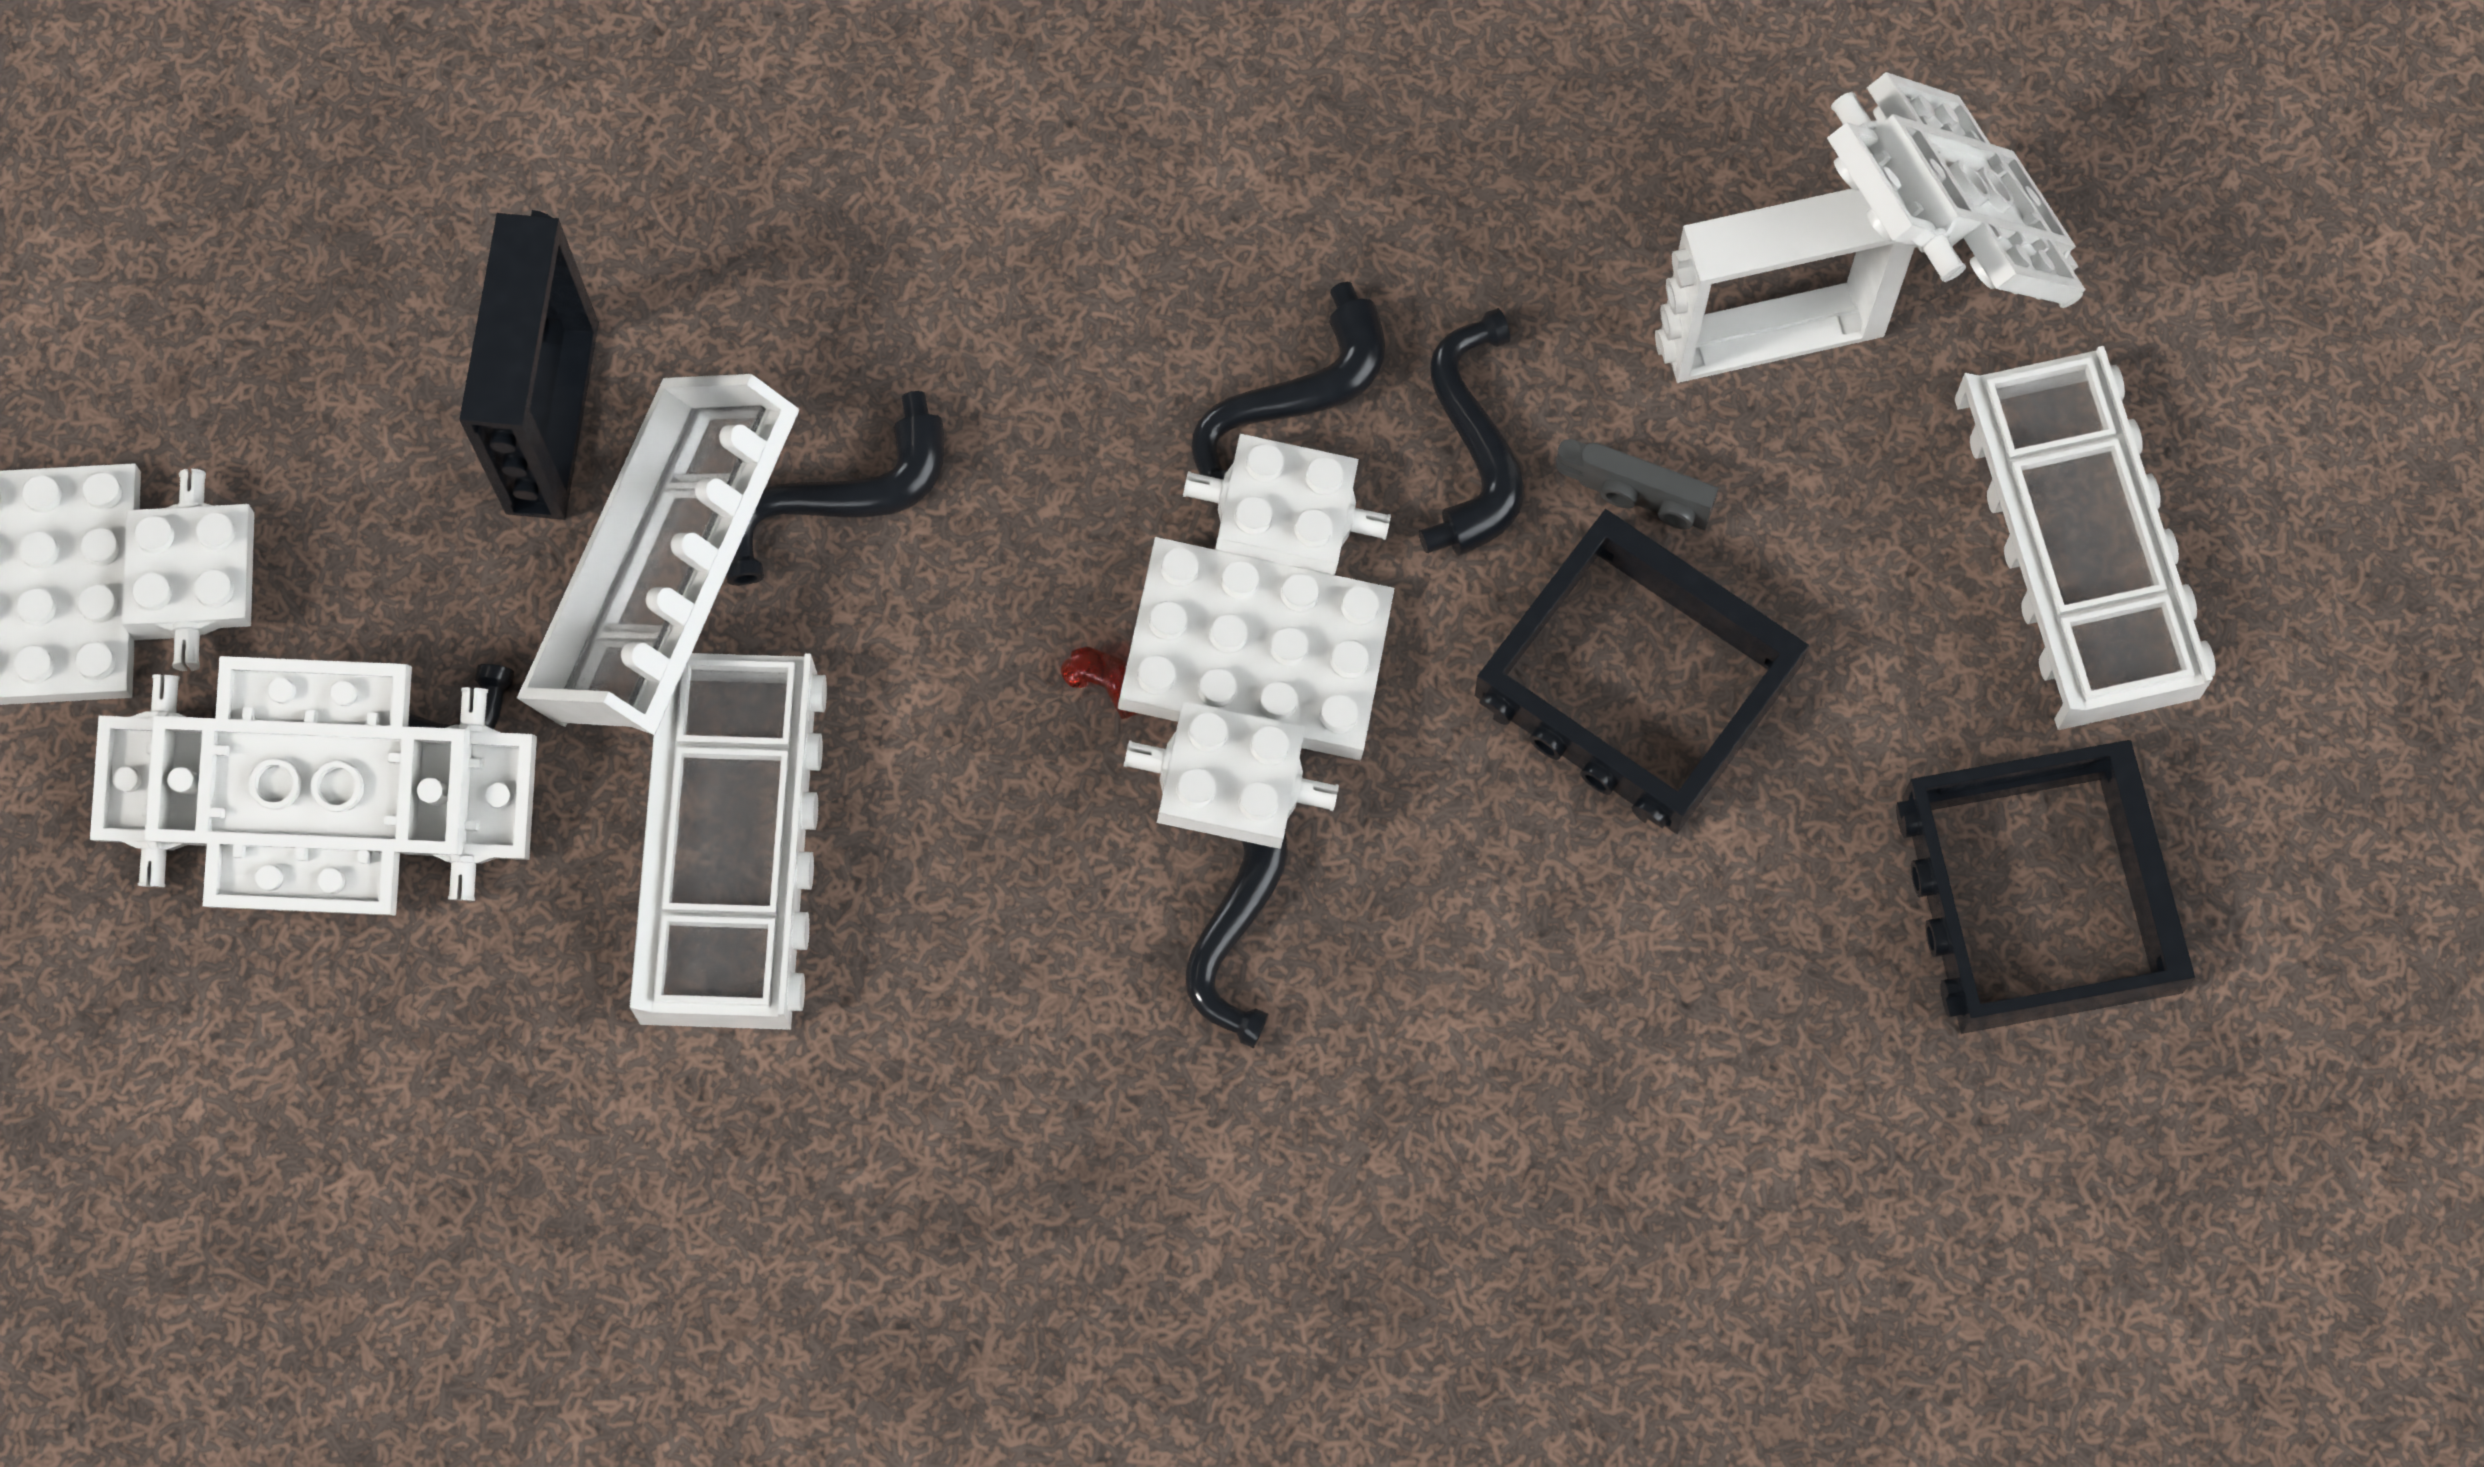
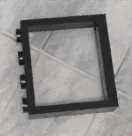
(530, 366)
(1693, 595)
(2140, 857)

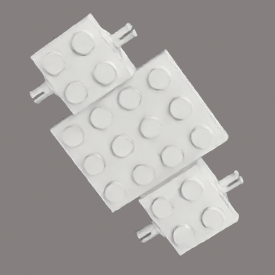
(1943, 181)
(97, 573)
(1258, 644)
(311, 786)

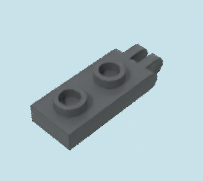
(1633, 481)

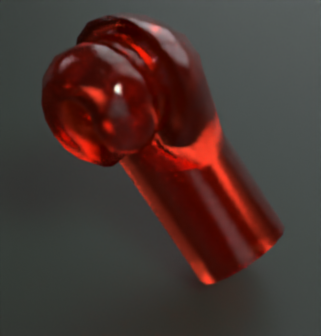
(1098, 668)

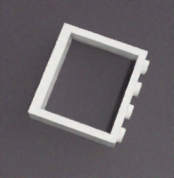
(1787, 325)

